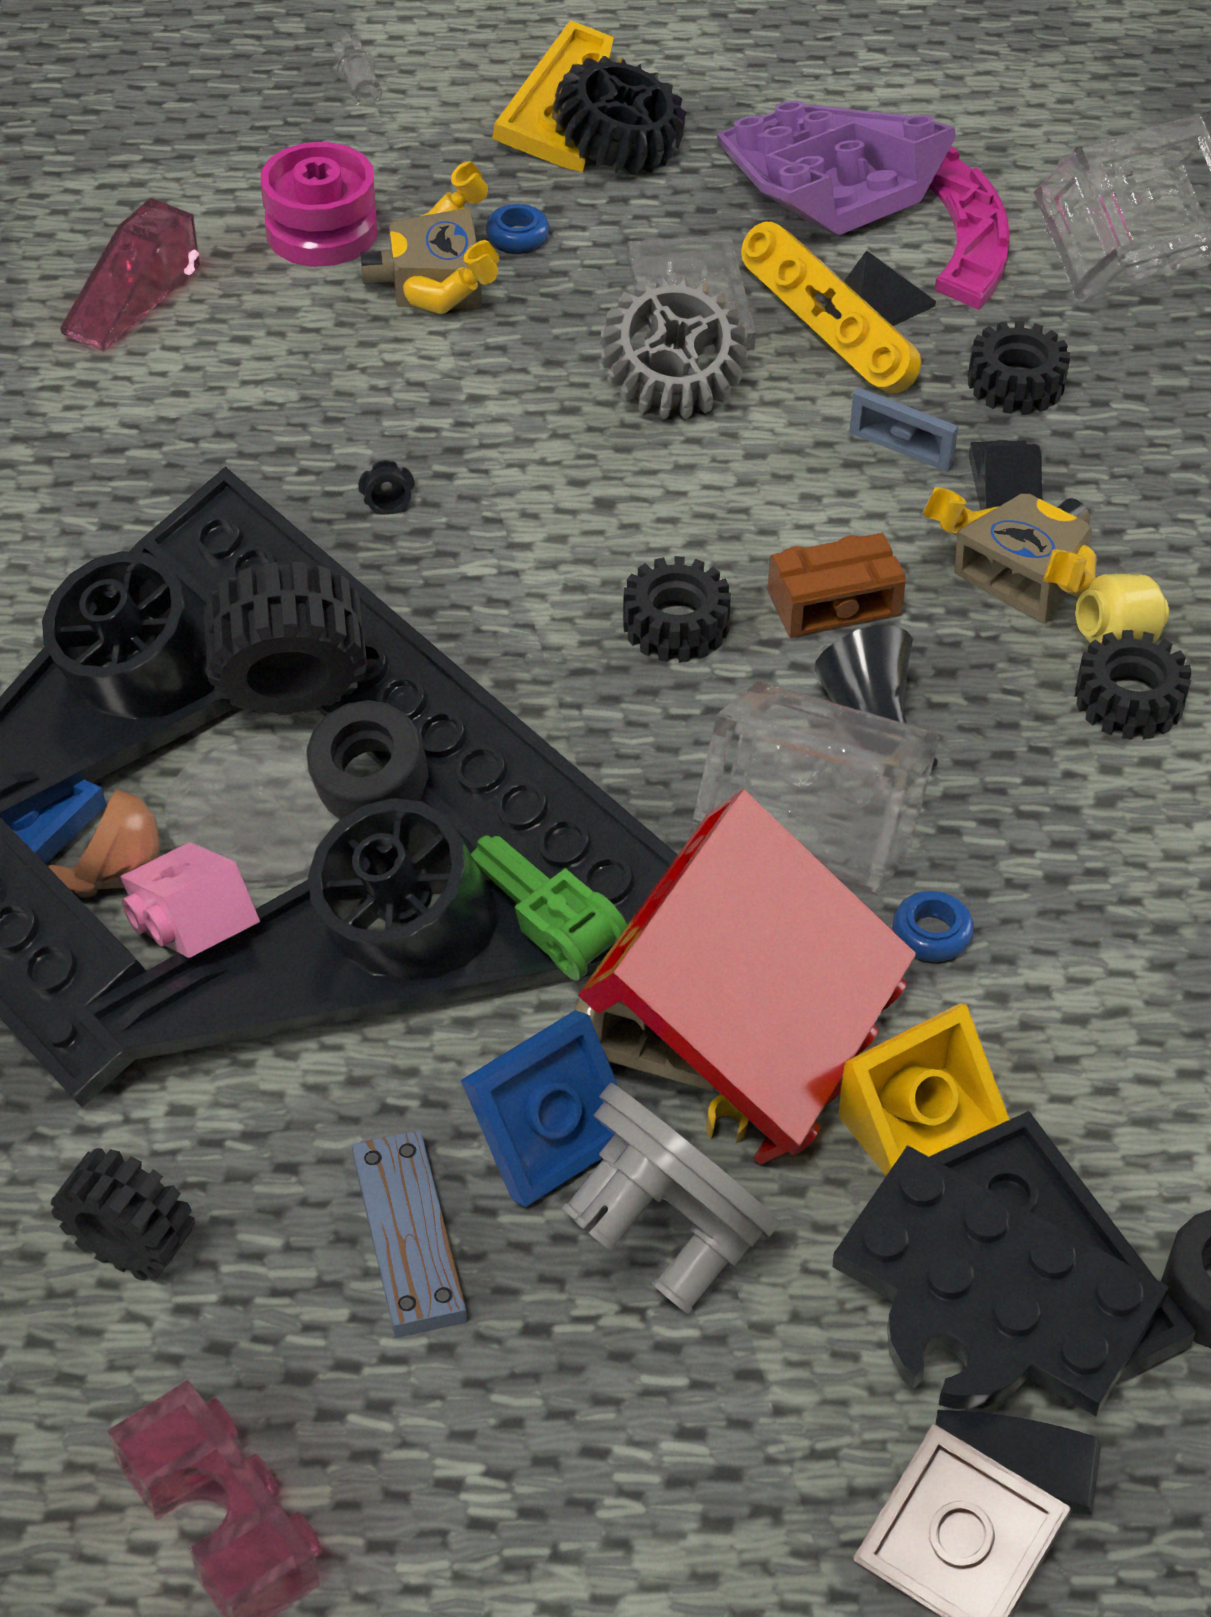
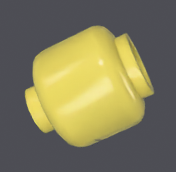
(1121, 604)

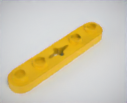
(859, 335)

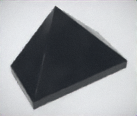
(885, 291)

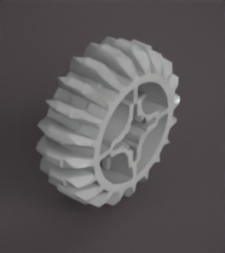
(678, 319)

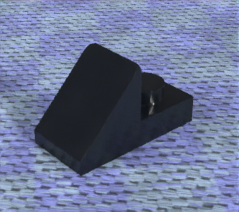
(1005, 471)

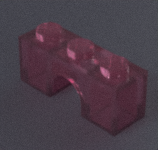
(184, 1454)

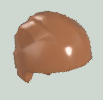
(120, 844)

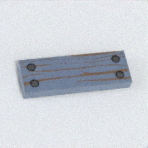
(408, 1234)

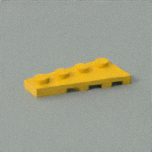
(528, 117)

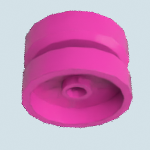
(319, 203)

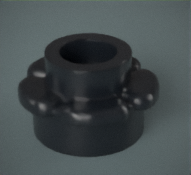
(386, 500)

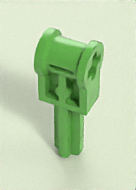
(554, 913)

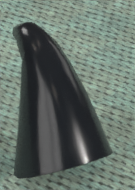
(868, 671)

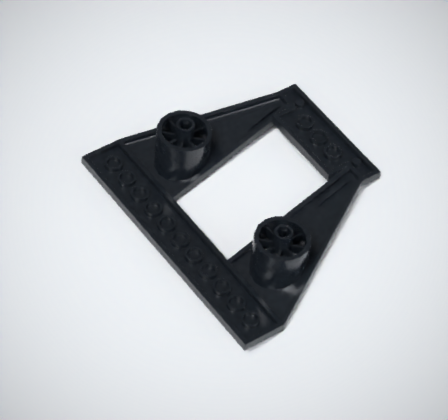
(310, 959)

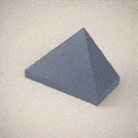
(903, 429)

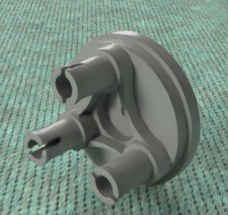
(656, 1162)

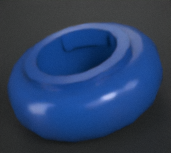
(517, 240)
(930, 945)

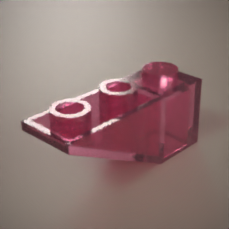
(136, 271)

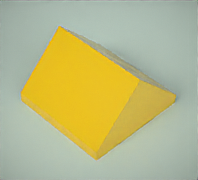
(921, 1090)

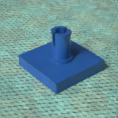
(541, 1106)

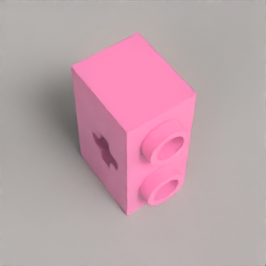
(188, 899)

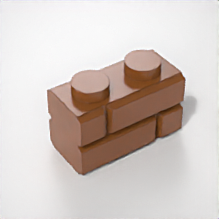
(836, 584)

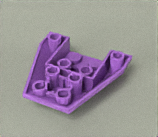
(838, 162)

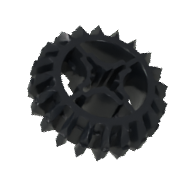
(618, 115)

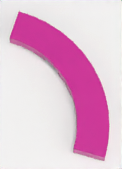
(979, 228)

